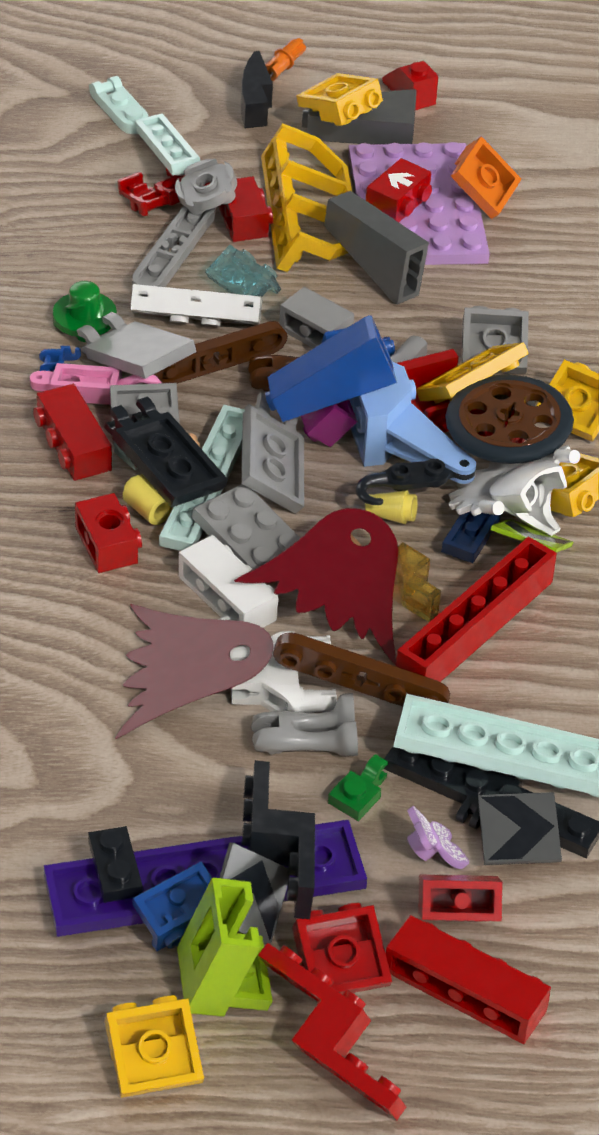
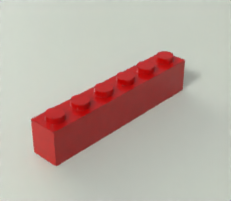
(479, 612)

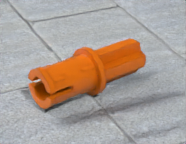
(285, 57)

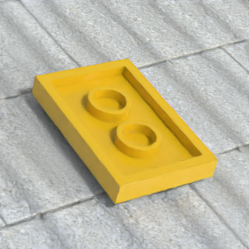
(474, 369)

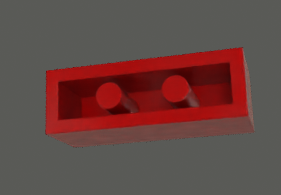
(73, 432)

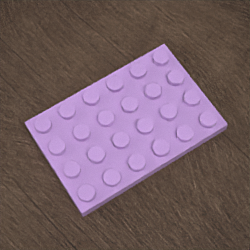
(449, 216)

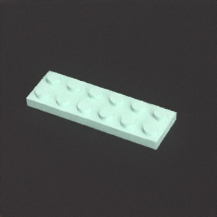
(499, 744)

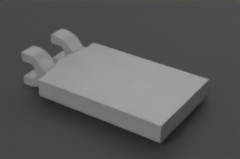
(134, 346)
(273, 456)

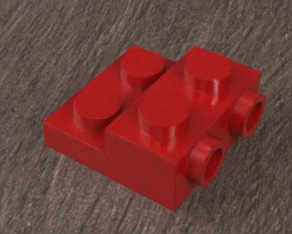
(344, 947)

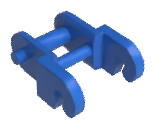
(53, 356)

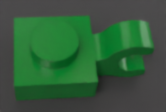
(359, 793)

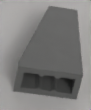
(385, 124)
(379, 245)

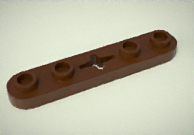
(230, 351)
(343, 668)

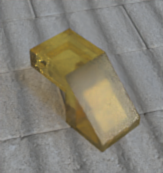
(413, 584)

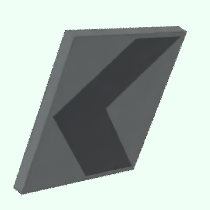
(519, 828)
(268, 886)

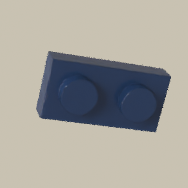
(469, 535)

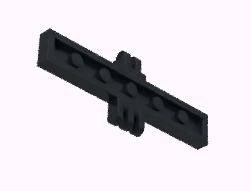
(464, 784)

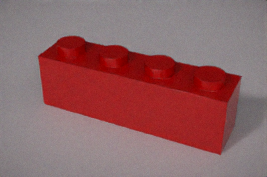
(467, 979)

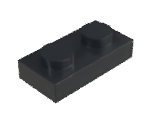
(115, 864)

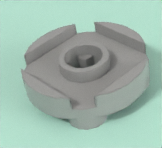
(199, 197)

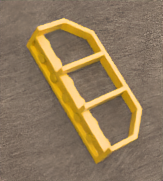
(285, 204)

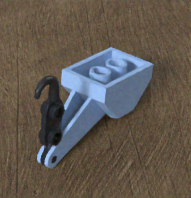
(394, 426)

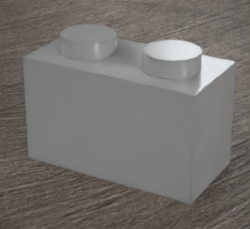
(310, 315)

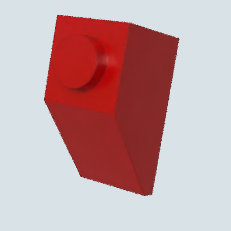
(418, 77)

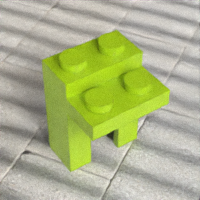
(218, 963)

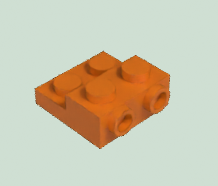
(485, 177)

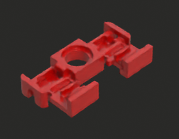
(146, 199)

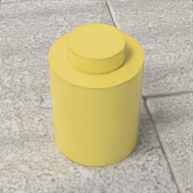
(146, 500)

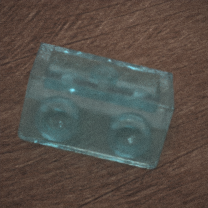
(241, 275)

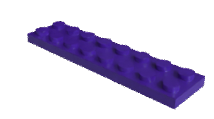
(79, 904)

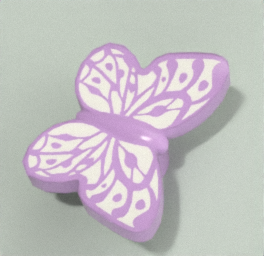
(434, 838)

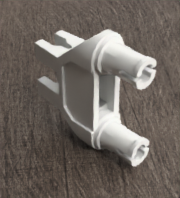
(279, 687)

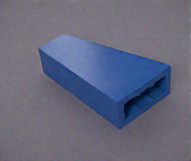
(332, 372)

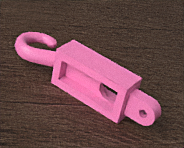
(90, 380)

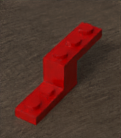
(333, 1029)

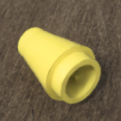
(396, 506)

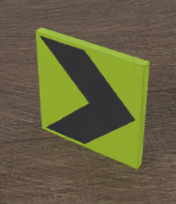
(521, 532)

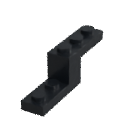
(280, 837)

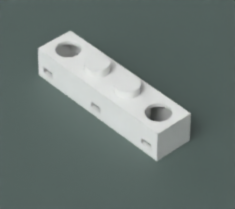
(181, 306)

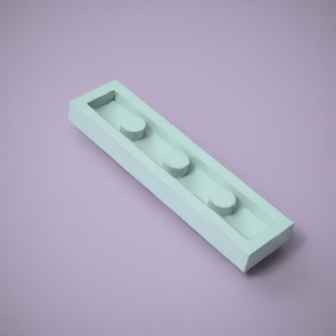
(166, 143)

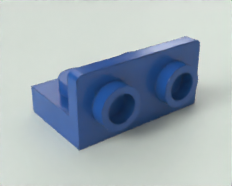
(171, 904)

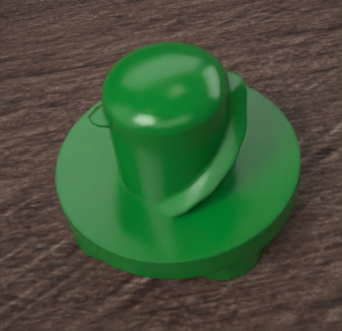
(82, 307)

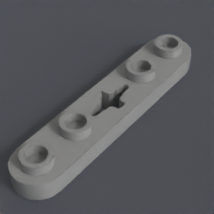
(161, 264)

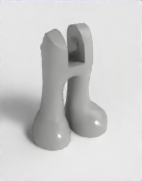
(301, 731)

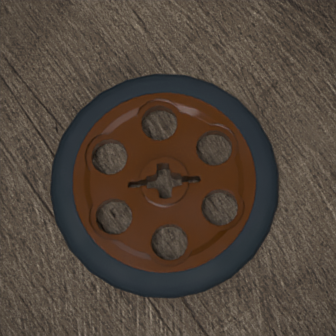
(498, 447)

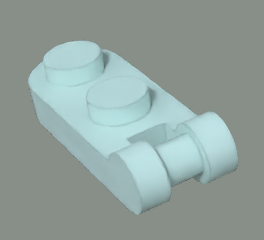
(119, 104)

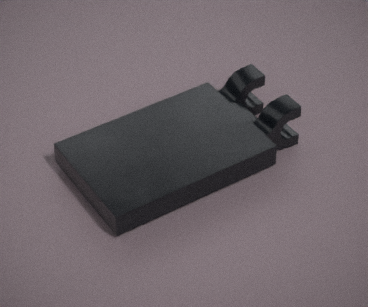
(165, 453)

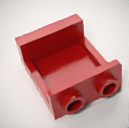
(423, 371)

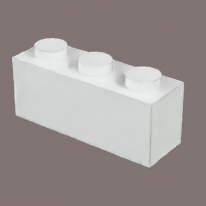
(211, 571)

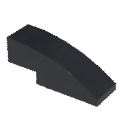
(256, 92)

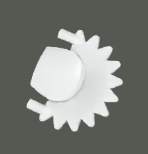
(517, 489)

